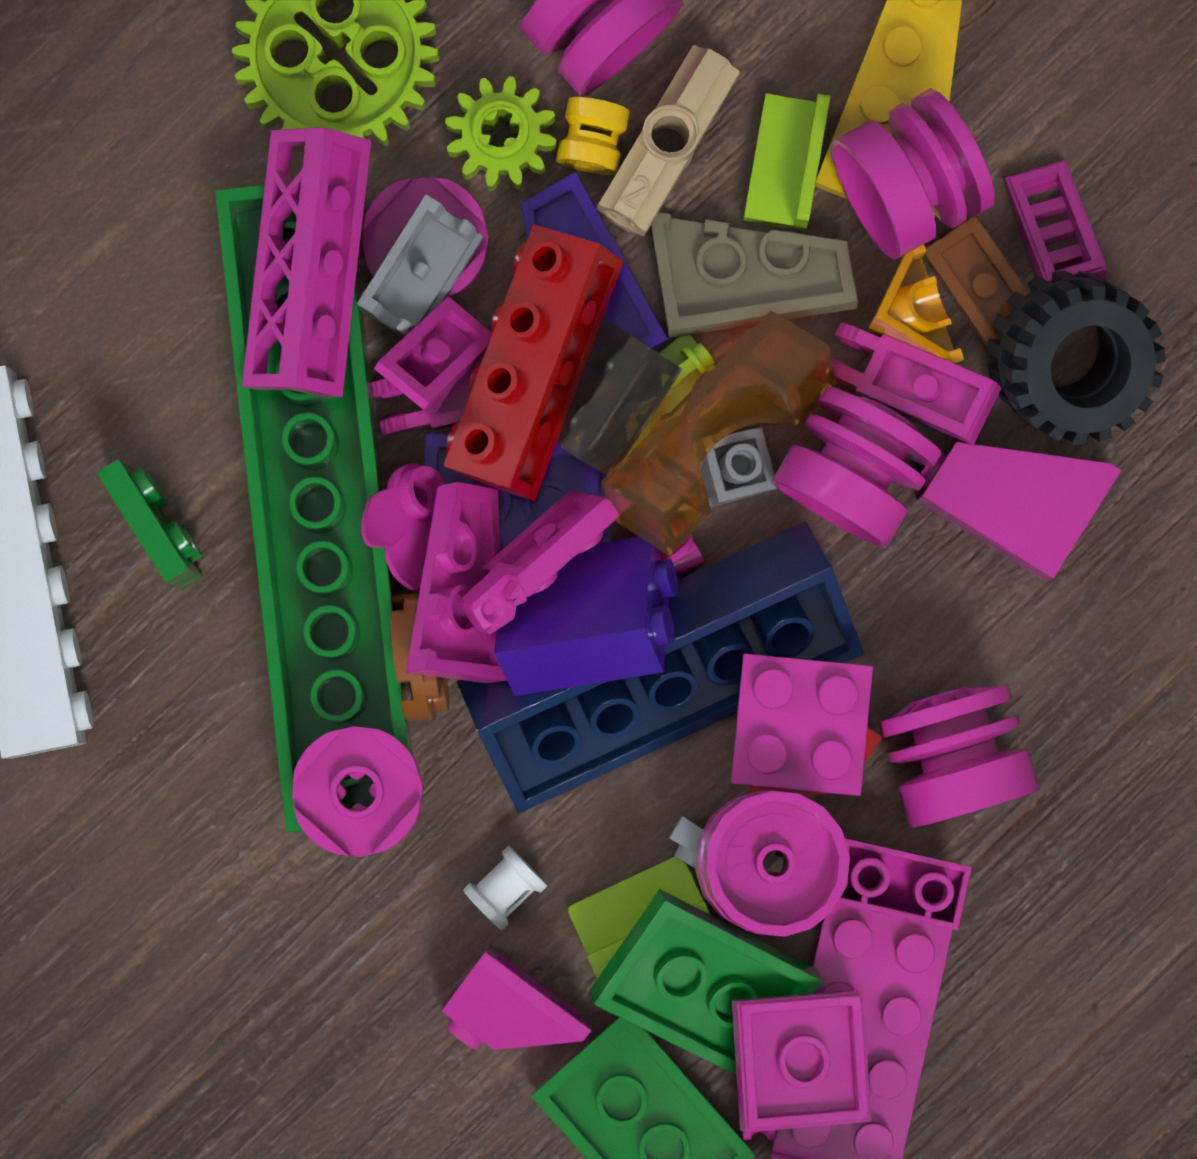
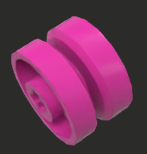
(598, 35)
(773, 902)

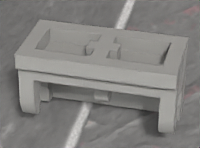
(420, 268)

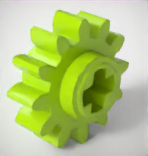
(484, 116)

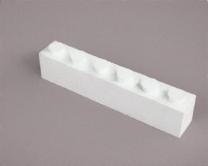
(36, 652)

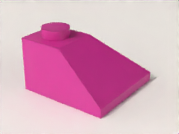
(510, 1009)

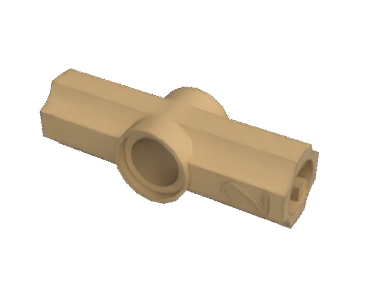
(685, 107)

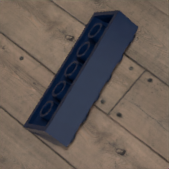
(760, 601)

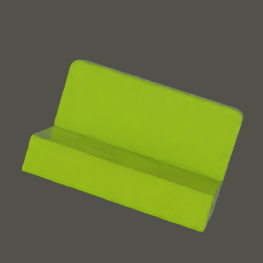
(786, 161)
(611, 914)

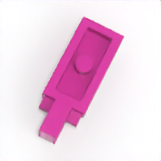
(535, 556)

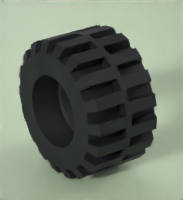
(1114, 383)

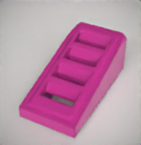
(1077, 225)

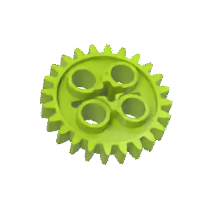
(295, 91)

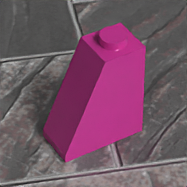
(1018, 500)

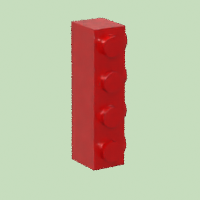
(533, 362)

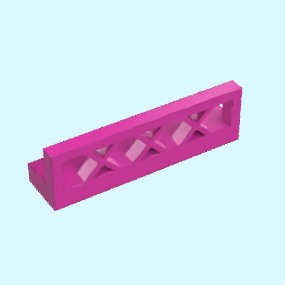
(316, 260)

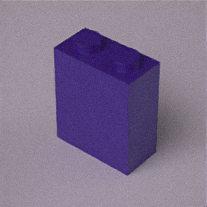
(594, 622)

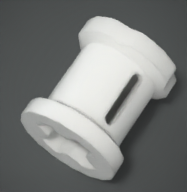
(505, 888)

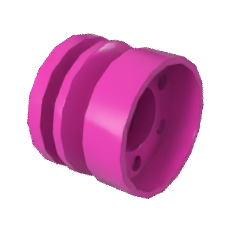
(915, 172)
(856, 466)
(958, 755)

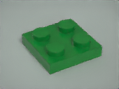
(141, 502)

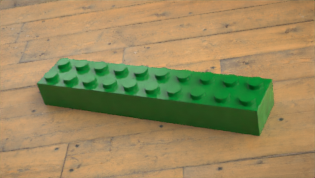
(308, 484)

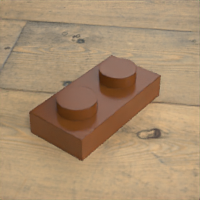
(975, 276)

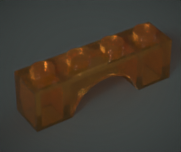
(766, 378)

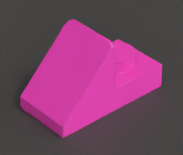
(435, 355)

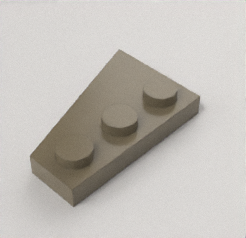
(735, 276)

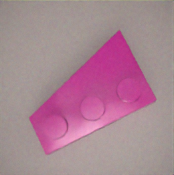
(459, 544)

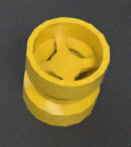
(593, 135)

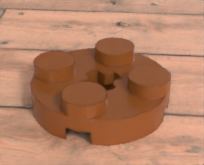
(427, 692)

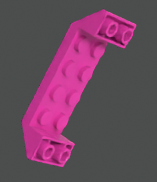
(892, 945)

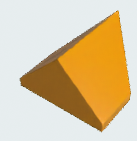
(914, 310)

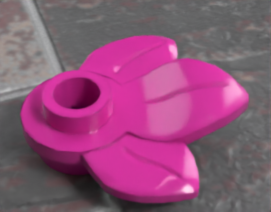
(402, 520)

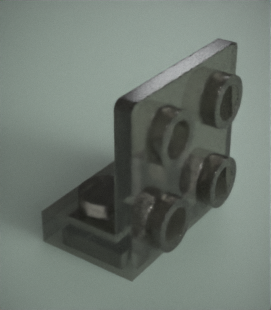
(615, 397)

